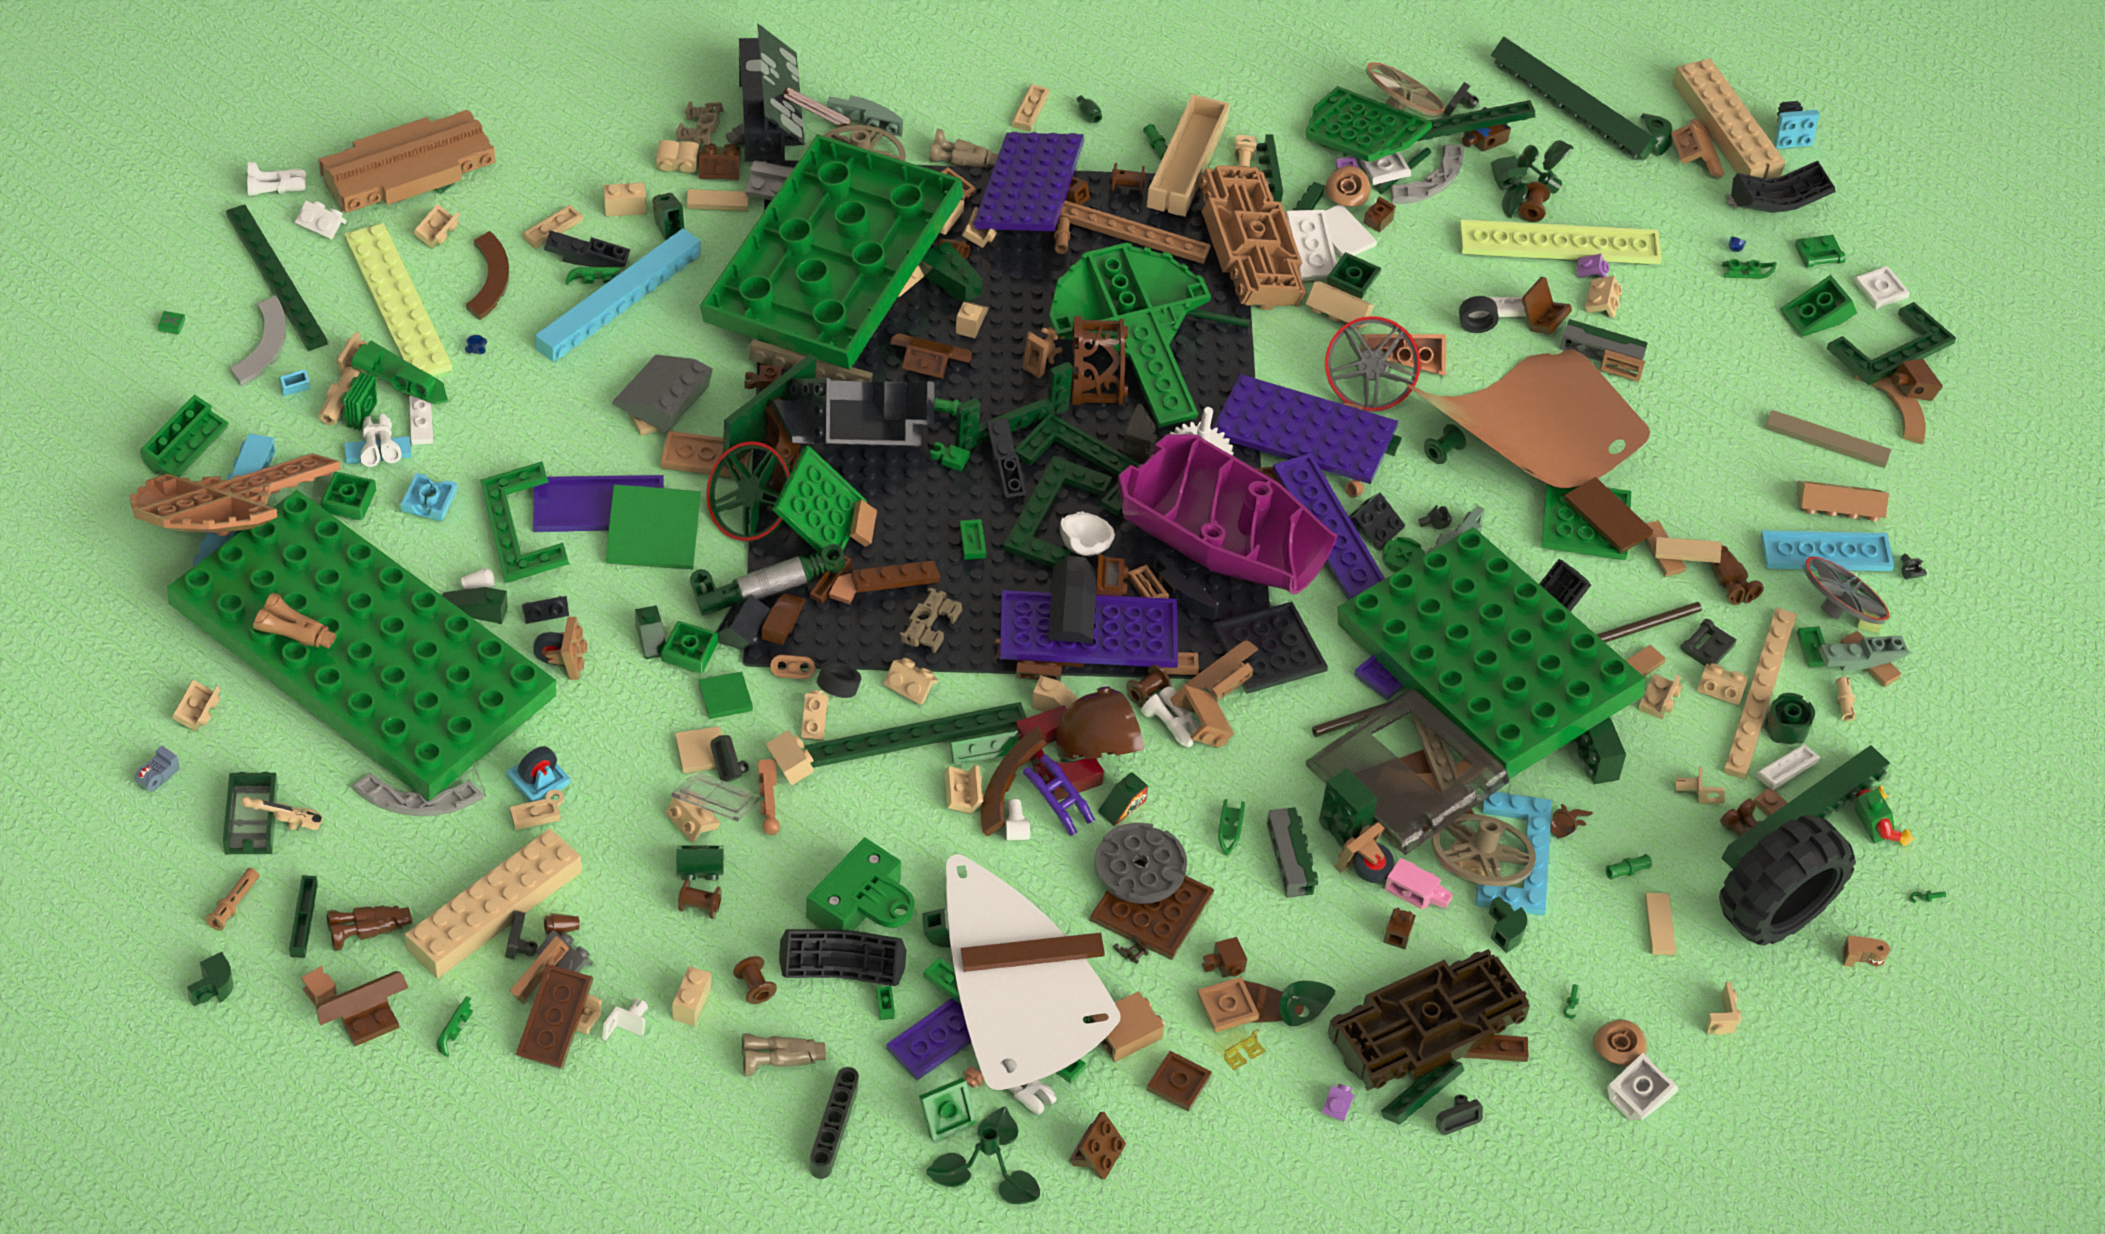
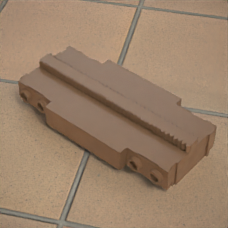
(406, 161)
(1252, 237)

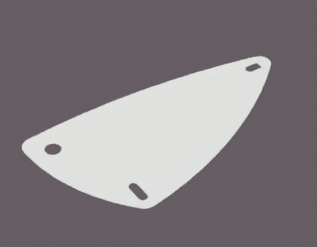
(1026, 1009)

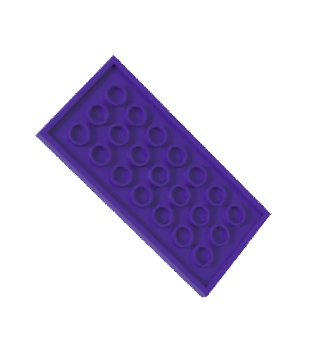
(1029, 181)
(1298, 424)
(1124, 633)

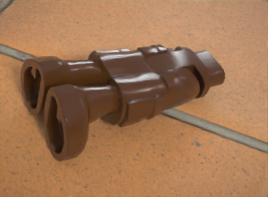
(1733, 577)
(1744, 815)
(367, 922)

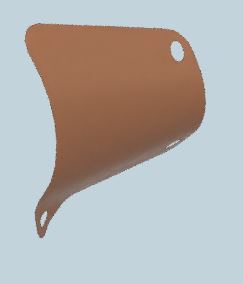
(1550, 418)

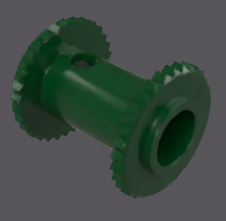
(1437, 449)

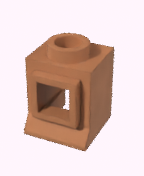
(318, 986)

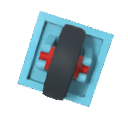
(538, 774)

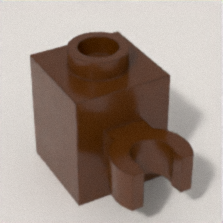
(767, 375)
(1399, 928)
(1227, 956)

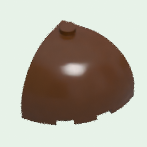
(1098, 725)

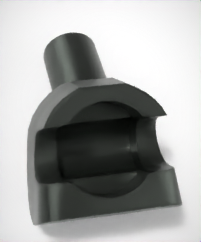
(1439, 518)
(1912, 567)

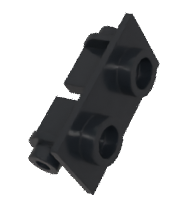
(545, 609)

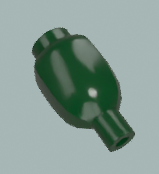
(1089, 109)

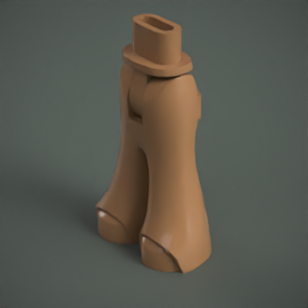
(285, 621)

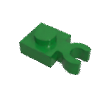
(951, 457)

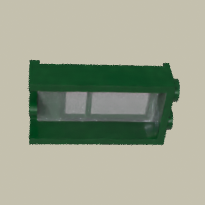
(245, 828)

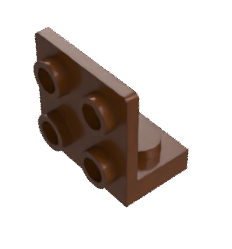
(719, 162)

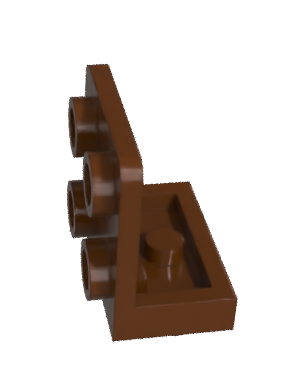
(1540, 309)

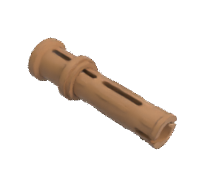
(227, 905)

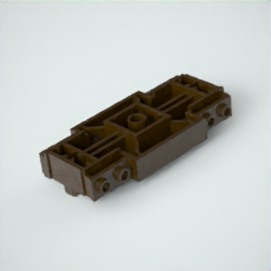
(1428, 1019)

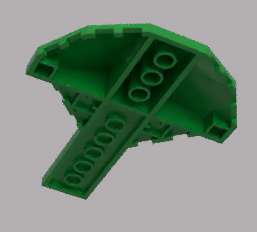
(1152, 298)

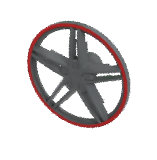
(1372, 363)
(1842, 595)

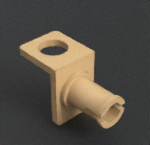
(1245, 150)
(1695, 784)

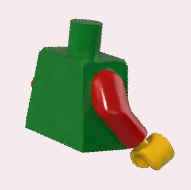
(1878, 817)

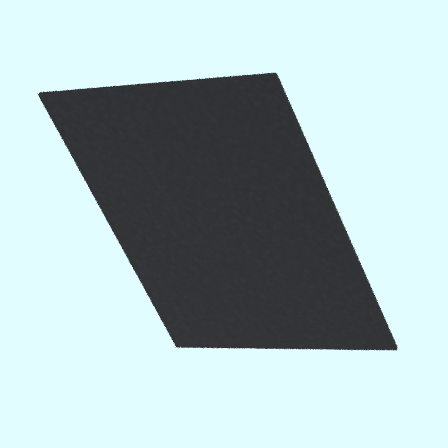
(924, 501)

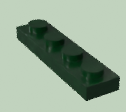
(1421, 1092)

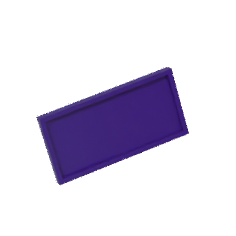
(581, 501)

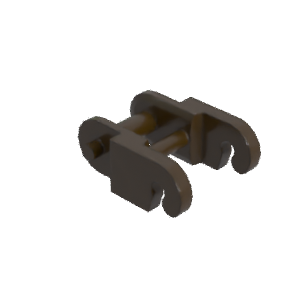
(1128, 953)

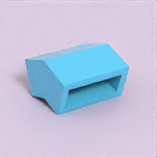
(294, 382)

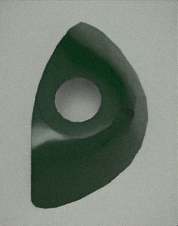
(1662, 134)
(1308, 993)

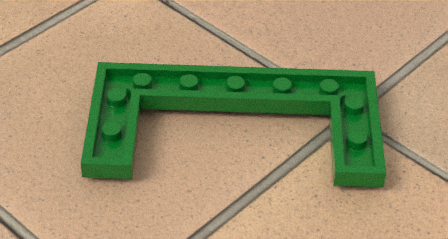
(512, 562)

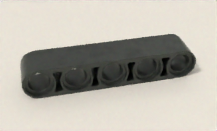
(834, 1132)

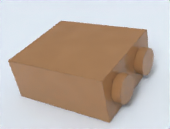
(1136, 1028)

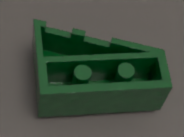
(949, 270)

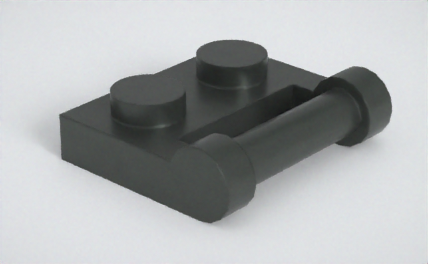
(1713, 649)

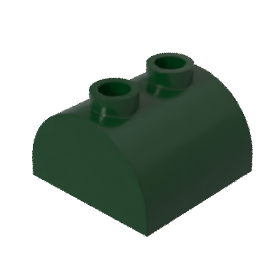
(1353, 275)
(700, 860)

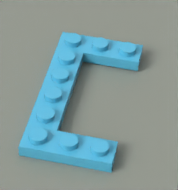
(1538, 816)

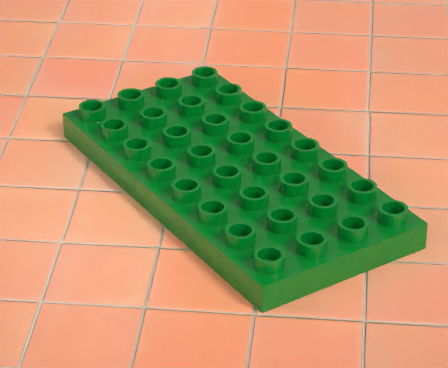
(407, 667)

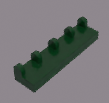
(1273, 170)

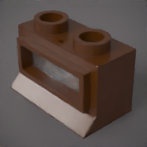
(1110, 576)

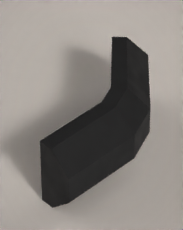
(1782, 192)
(1565, 584)
(1073, 600)
(842, 955)

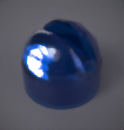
(1736, 244)

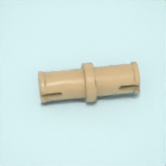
(1845, 699)

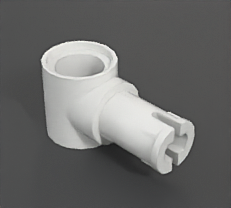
(1016, 826)

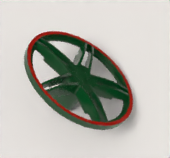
(751, 491)

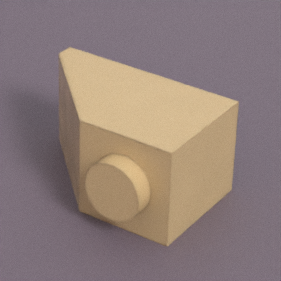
(970, 319)
(1051, 694)

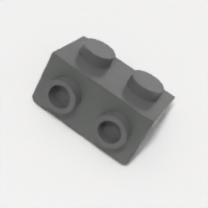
(574, 958)

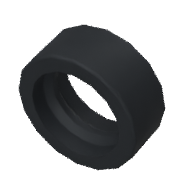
(1474, 304)
(839, 679)

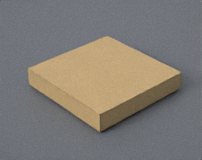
(695, 749)

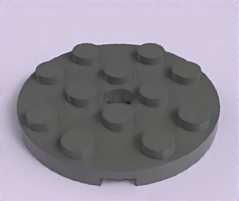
(1134, 883)

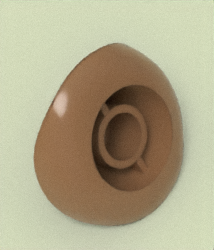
(1348, 186)
(1620, 1041)

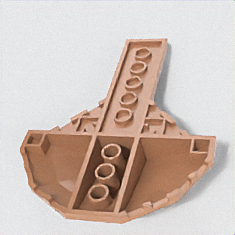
(223, 504)

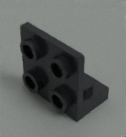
(1377, 520)

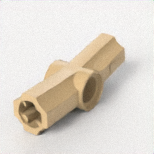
(332, 407)

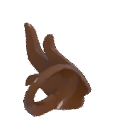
(1564, 822)

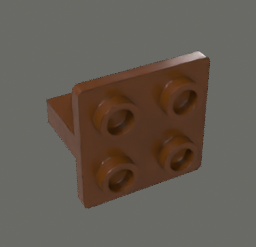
(1099, 1146)

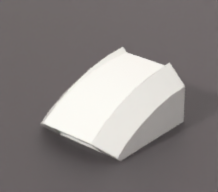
(1640, 1089)

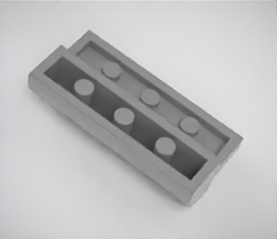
(766, 179)

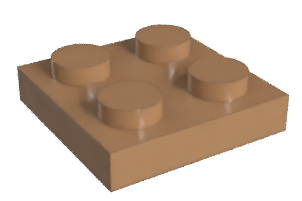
(1228, 1004)

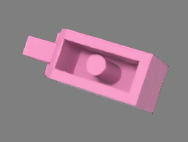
(1416, 886)

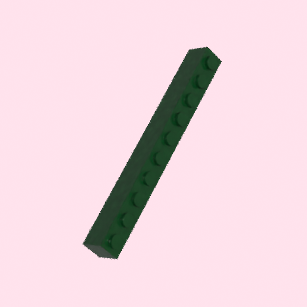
(1575, 98)
(1819, 800)

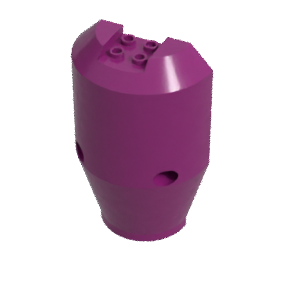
(1224, 514)

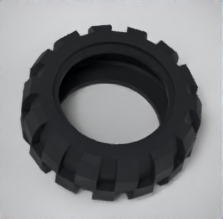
(1787, 879)

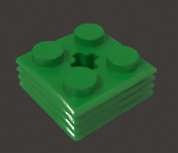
(359, 400)
(348, 495)
(689, 647)

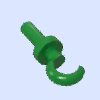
(1929, 896)
(1572, 1001)

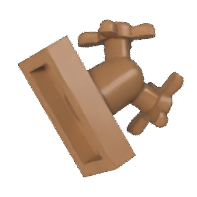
(1039, 350)

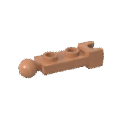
(767, 779)

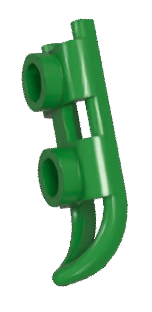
(1753, 267)
(589, 274)
(1228, 830)
(452, 1030)

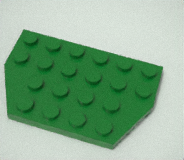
(1363, 125)

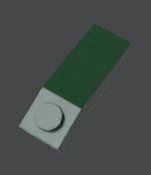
(480, 603)

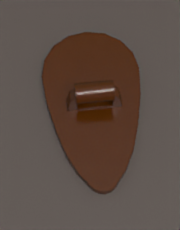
(1267, 1002)

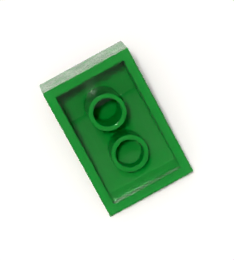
(1819, 307)

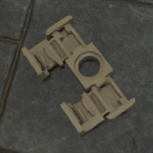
(707, 123)
(920, 629)

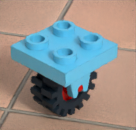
(1795, 126)

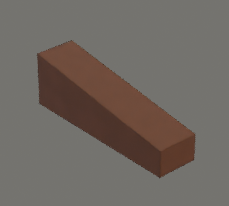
(825, 584)

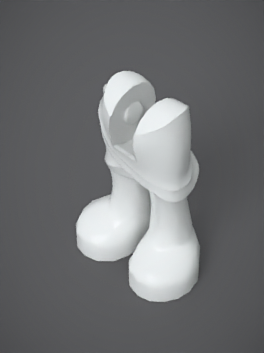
(286, 180)
(370, 453)
(1178, 726)
(1027, 1094)

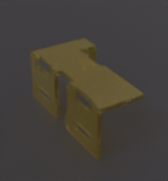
(1243, 1044)

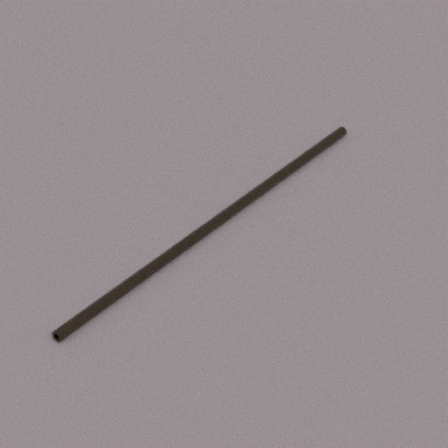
(1606, 636)

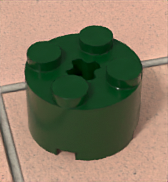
(1789, 719)

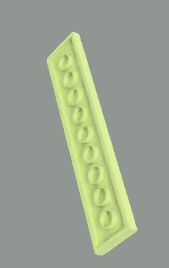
(1559, 241)
(397, 299)

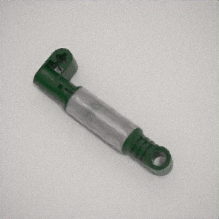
(764, 583)

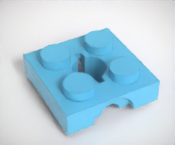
(436, 505)

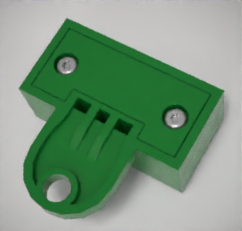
(861, 888)

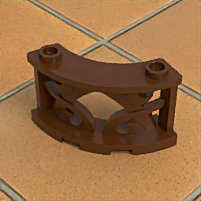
(1079, 382)
(779, 439)

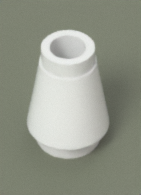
(478, 579)

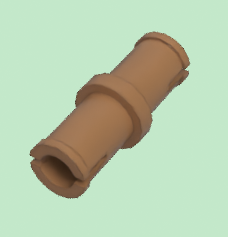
(1062, 235)

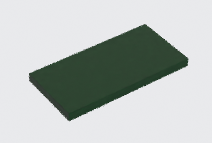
(750, 420)

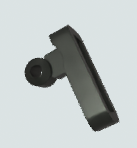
(1464, 96)
(726, 759)
(519, 945)
(1460, 1116)

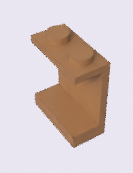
(1215, 727)

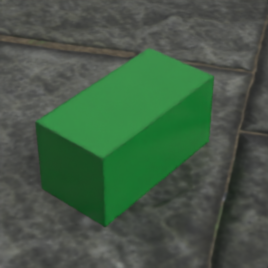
(885, 1002)

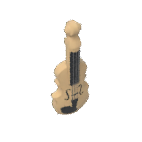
(303, 816)

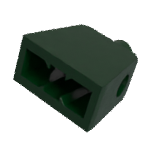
(668, 209)

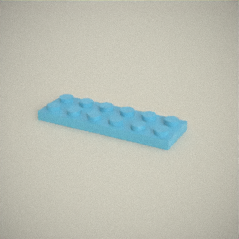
(1847, 549)

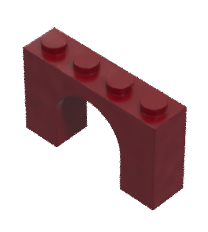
(1082, 773)

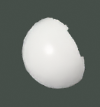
(1086, 533)

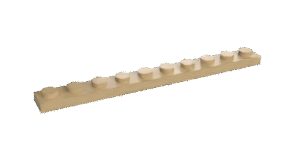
(1760, 693)

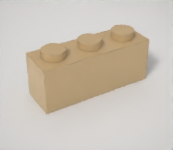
(1338, 304)

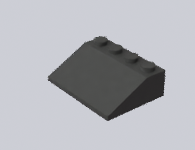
(664, 390)

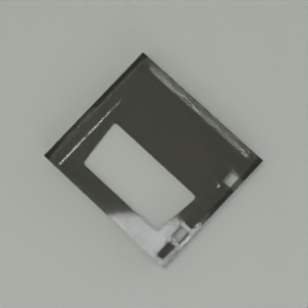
(1404, 798)

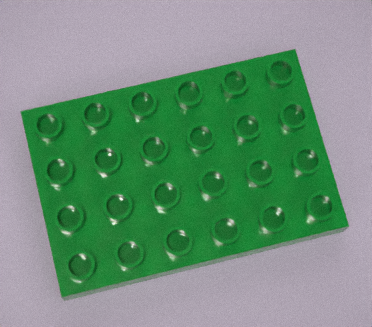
(832, 251)
(1491, 650)

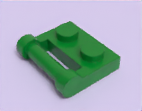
(1819, 250)

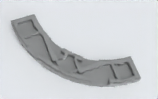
(1435, 182)
(269, 346)
(413, 803)

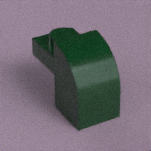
(1507, 172)
(1510, 926)
(937, 927)
(216, 980)

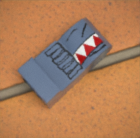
(157, 770)

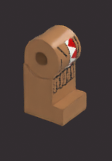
(1865, 951)

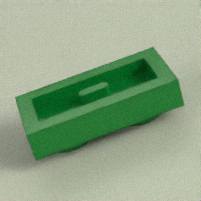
(972, 539)
(1811, 640)

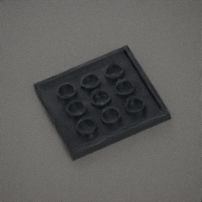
(1283, 645)

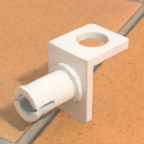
(628, 1020)

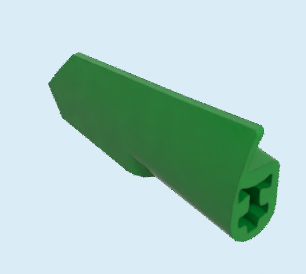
(400, 373)

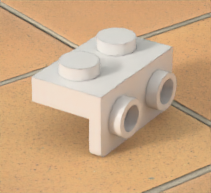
(320, 220)

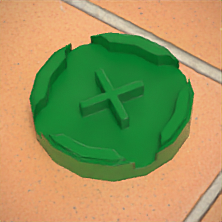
(1401, 553)

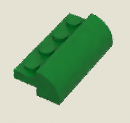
(183, 438)

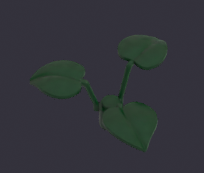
(1553, 155)
(993, 1131)

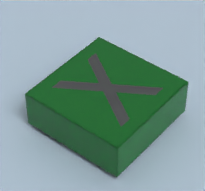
(171, 322)

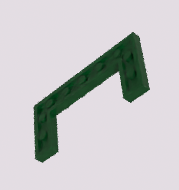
(1933, 339)
(1058, 430)
(971, 433)
(1059, 471)

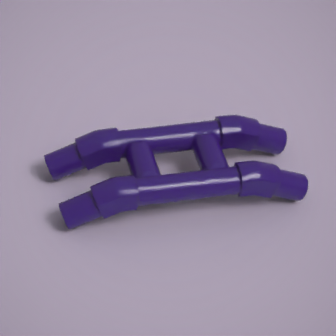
(1059, 807)

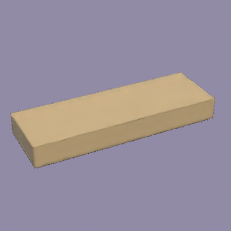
(1030, 107)
(717, 200)
(557, 222)
(1688, 549)
(1660, 924)

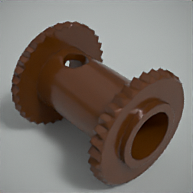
(1128, 178)
(1532, 209)
(1140, 691)
(699, 899)
(750, 971)

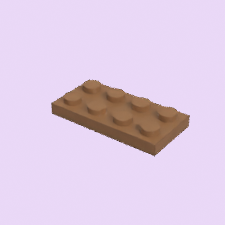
(696, 453)

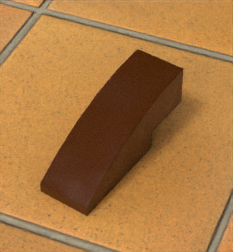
(782, 618)

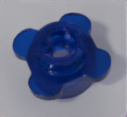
(476, 344)

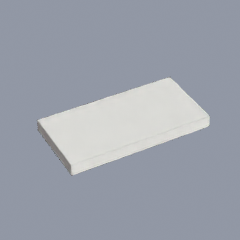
(1313, 243)

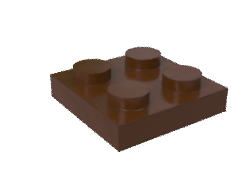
(1179, 1081)

